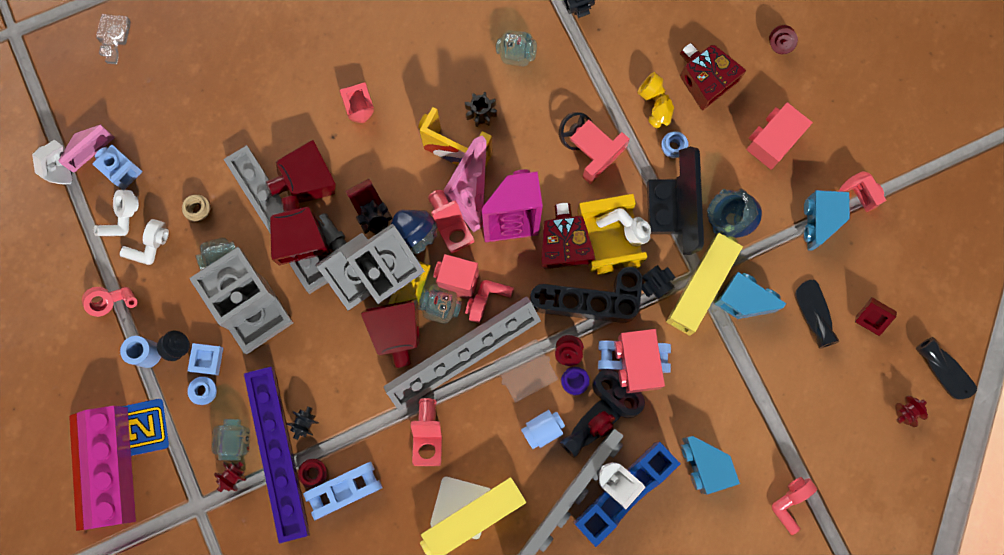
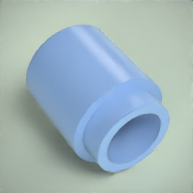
(543, 429)

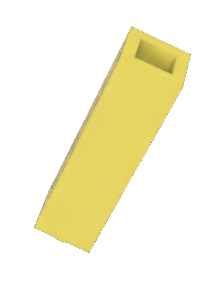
(704, 284)
(472, 519)

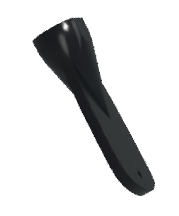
(816, 313)
(947, 370)
(581, 433)

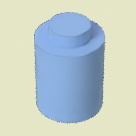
(140, 352)

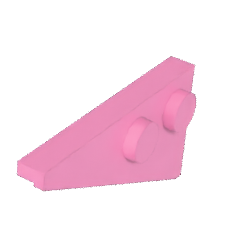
(468, 184)

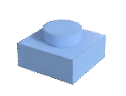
(205, 359)

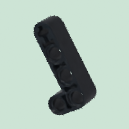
(585, 296)

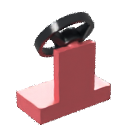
(593, 143)

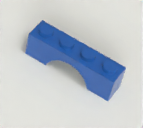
(606, 512)

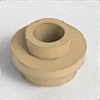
(189, 204)

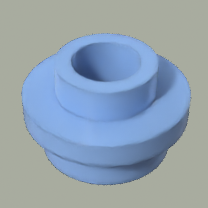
(676, 137)
(208, 396)

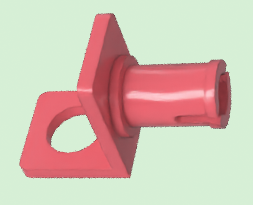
(449, 220)
(427, 431)

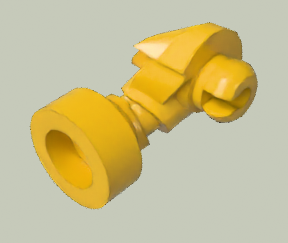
(663, 107)

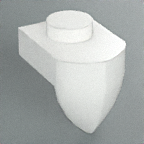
(48, 166)
(620, 483)

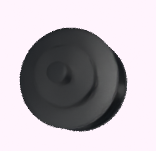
(173, 345)
(302, 423)

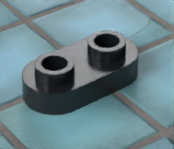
(617, 395)

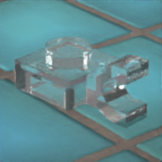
(111, 32)

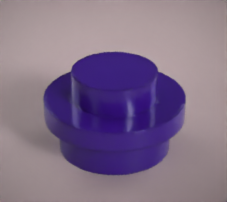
(575, 380)

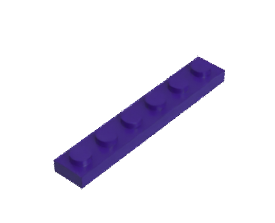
(276, 455)

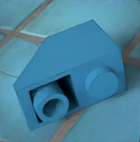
(825, 215)
(747, 299)
(711, 467)

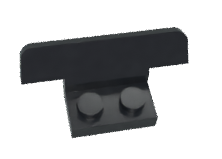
(677, 203)

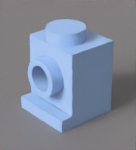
(116, 166)

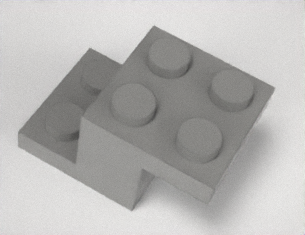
(370, 267)
(241, 300)

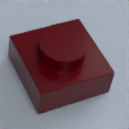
(363, 194)
(875, 316)

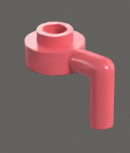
(106, 303)
(476, 306)
(798, 492)

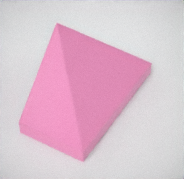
(84, 146)

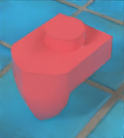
(357, 103)
(866, 189)

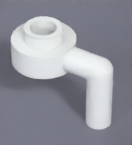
(124, 207)
(636, 229)
(153, 237)

